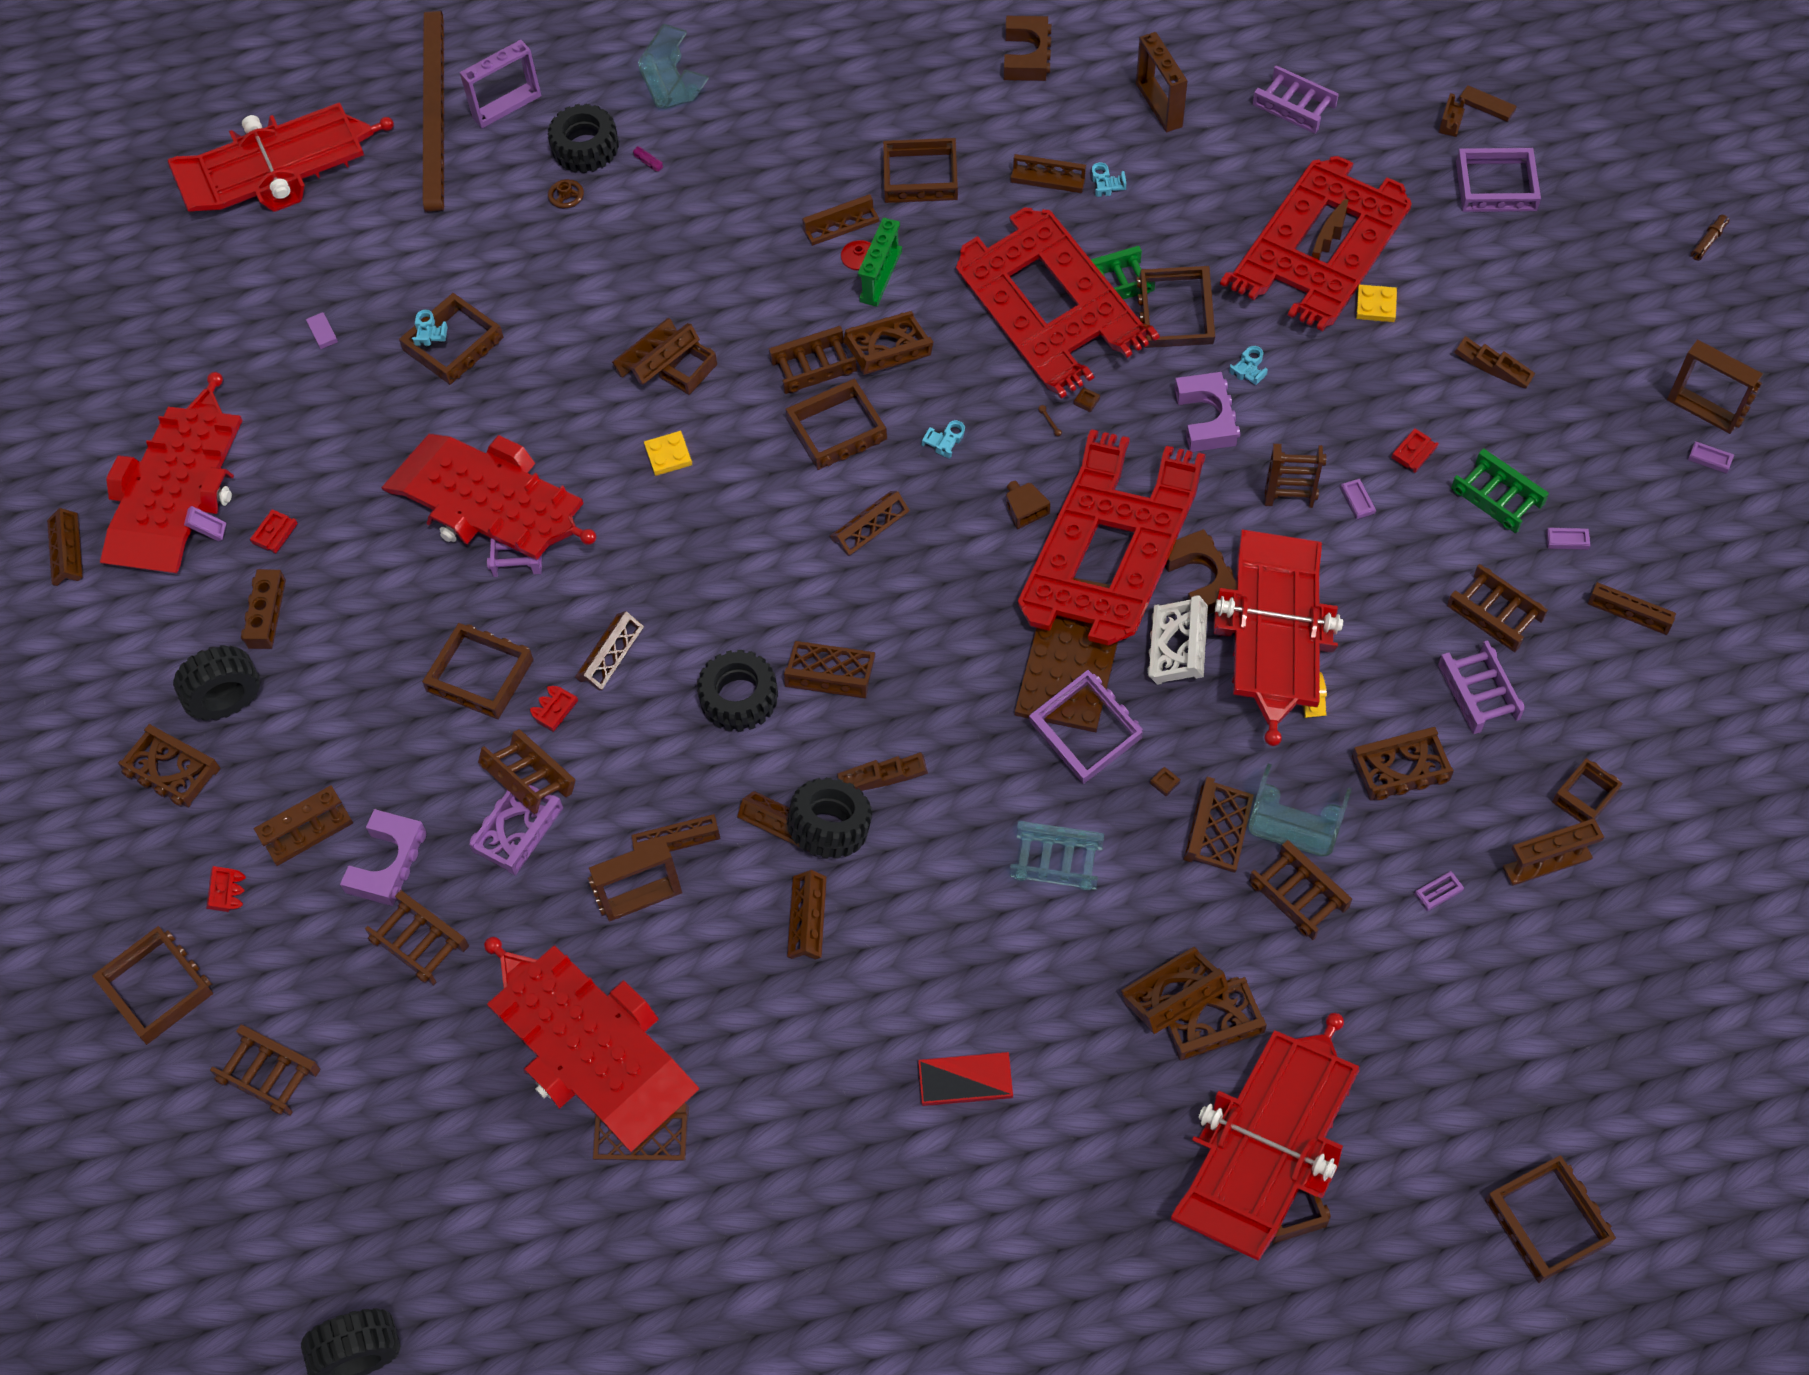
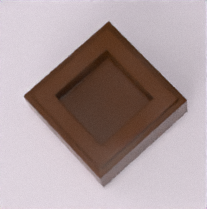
(1087, 399)
(1165, 781)

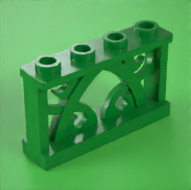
(880, 262)

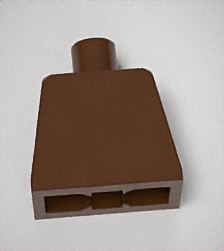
(1026, 504)

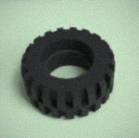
(583, 121)
(216, 682)
(741, 713)
(827, 837)
(351, 1344)

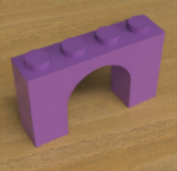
(1208, 389)
(385, 884)

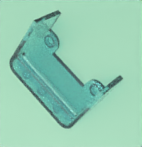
(660, 70)
(1302, 829)

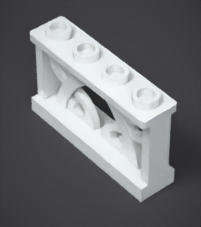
(1163, 632)

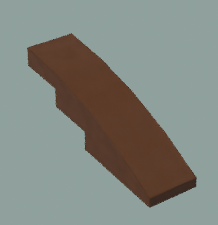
(1331, 230)
(1499, 365)
(885, 773)

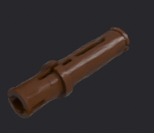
(1713, 232)

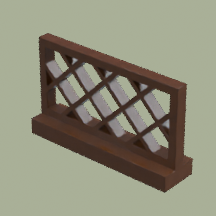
(827, 681)
(1201, 818)
(681, 1113)

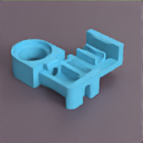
(1105, 184)
(427, 330)
(1248, 366)
(945, 441)

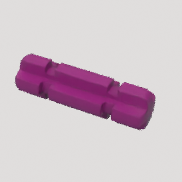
(648, 159)

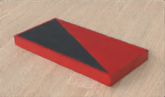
(965, 1079)

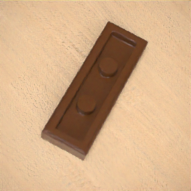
(1488, 103)

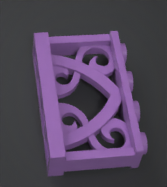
(536, 830)

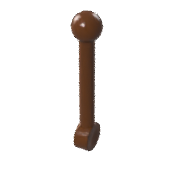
(1042, 409)

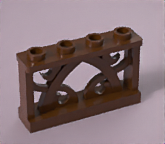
(888, 357)
(161, 741)
(1401, 744)
(1170, 1008)
(1243, 1030)

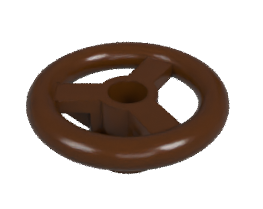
(565, 191)

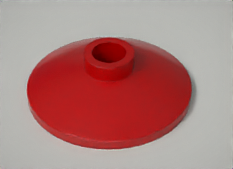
(854, 254)

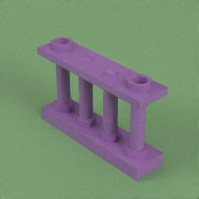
(1290, 112)
(493, 562)
(1467, 700)

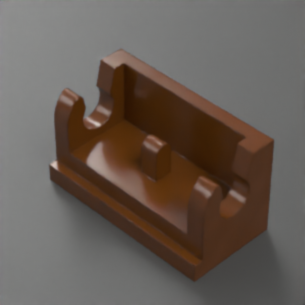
(1452, 116)

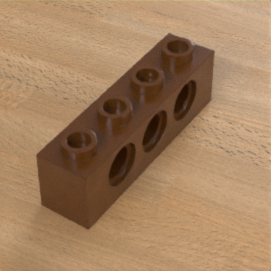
(263, 636)

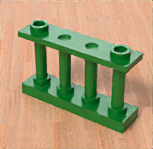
(1120, 260)
(1508, 476)

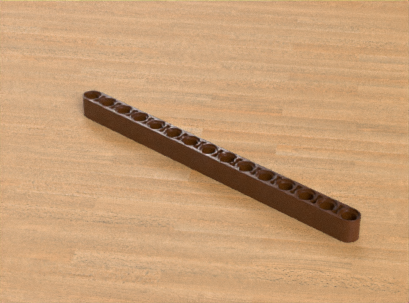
(433, 111)

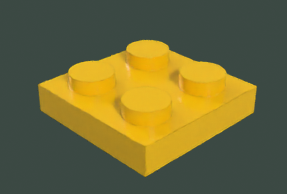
(1376, 303)
(668, 453)

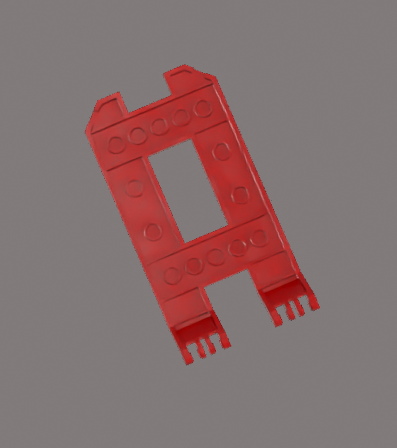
(1326, 284)
(1043, 344)
(1093, 502)

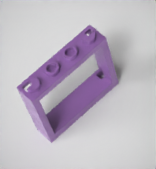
(510, 101)
(1497, 201)
(1061, 749)

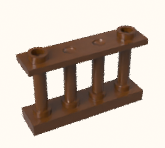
(807, 345)
(655, 350)
(1276, 470)
(1494, 625)
(538, 759)
(309, 834)
(1553, 852)
(1305, 870)
(421, 917)
(266, 1047)

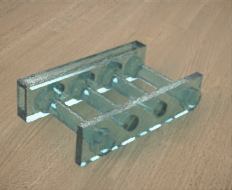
(1057, 835)

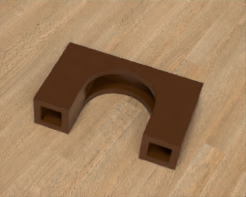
(1033, 65)
(1200, 549)

